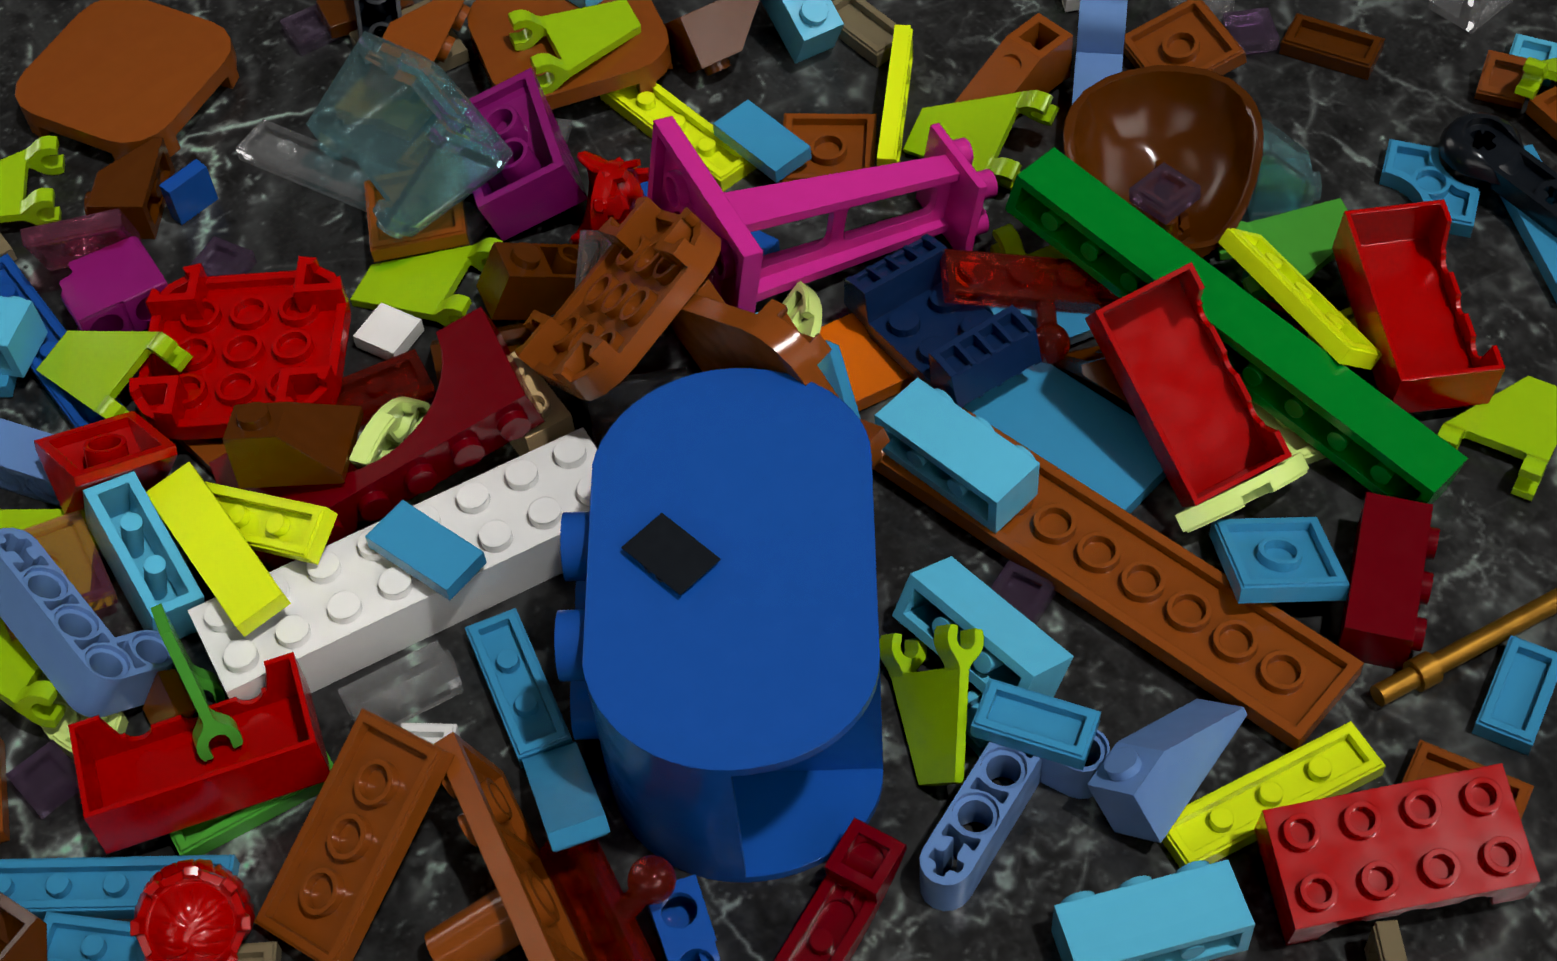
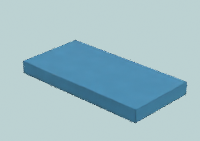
(1074, 432)

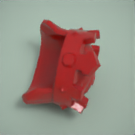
(611, 191)
(192, 913)

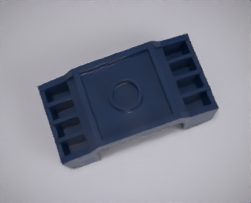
(939, 342)

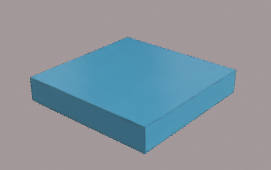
(1278, 560)

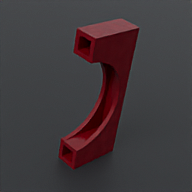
(474, 412)

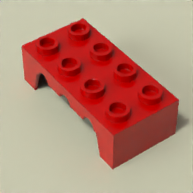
(1412, 307)
(1184, 388)
(159, 783)
(1395, 851)

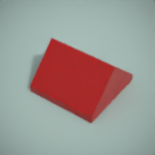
(102, 452)

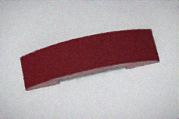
(847, 898)

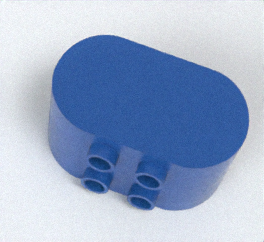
(753, 700)

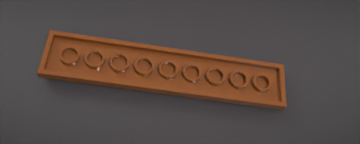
(1163, 600)

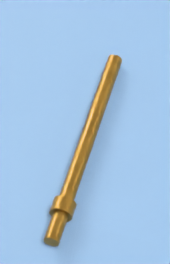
(1428, 669)

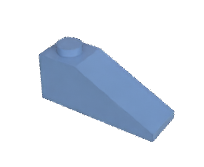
(1161, 766)

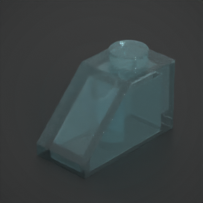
(1284, 176)

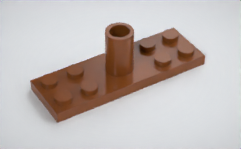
(525, 902)

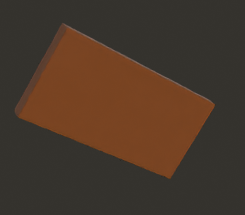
(354, 839)

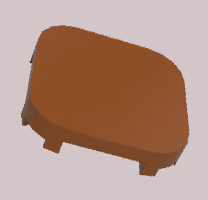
(635, 62)
(126, 75)
(622, 301)
(735, 338)

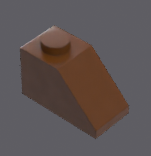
(134, 187)

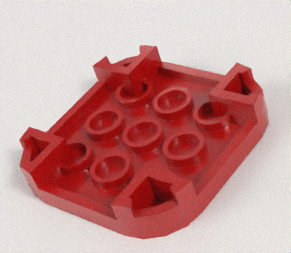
(249, 342)

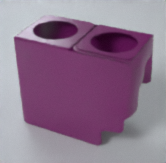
(111, 287)

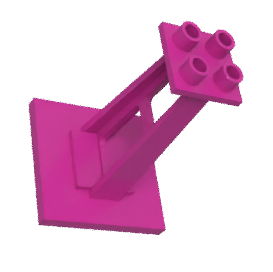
(944, 184)

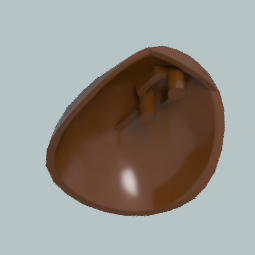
(1175, 117)

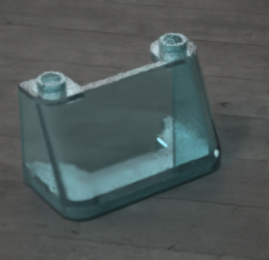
(407, 134)

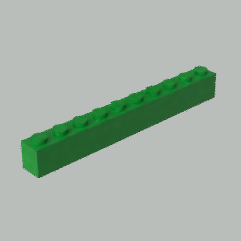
(1276, 362)

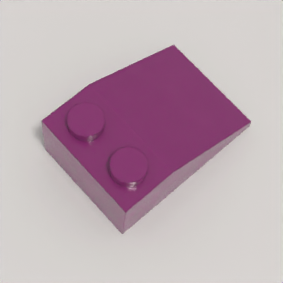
(541, 172)

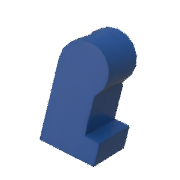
(685, 924)

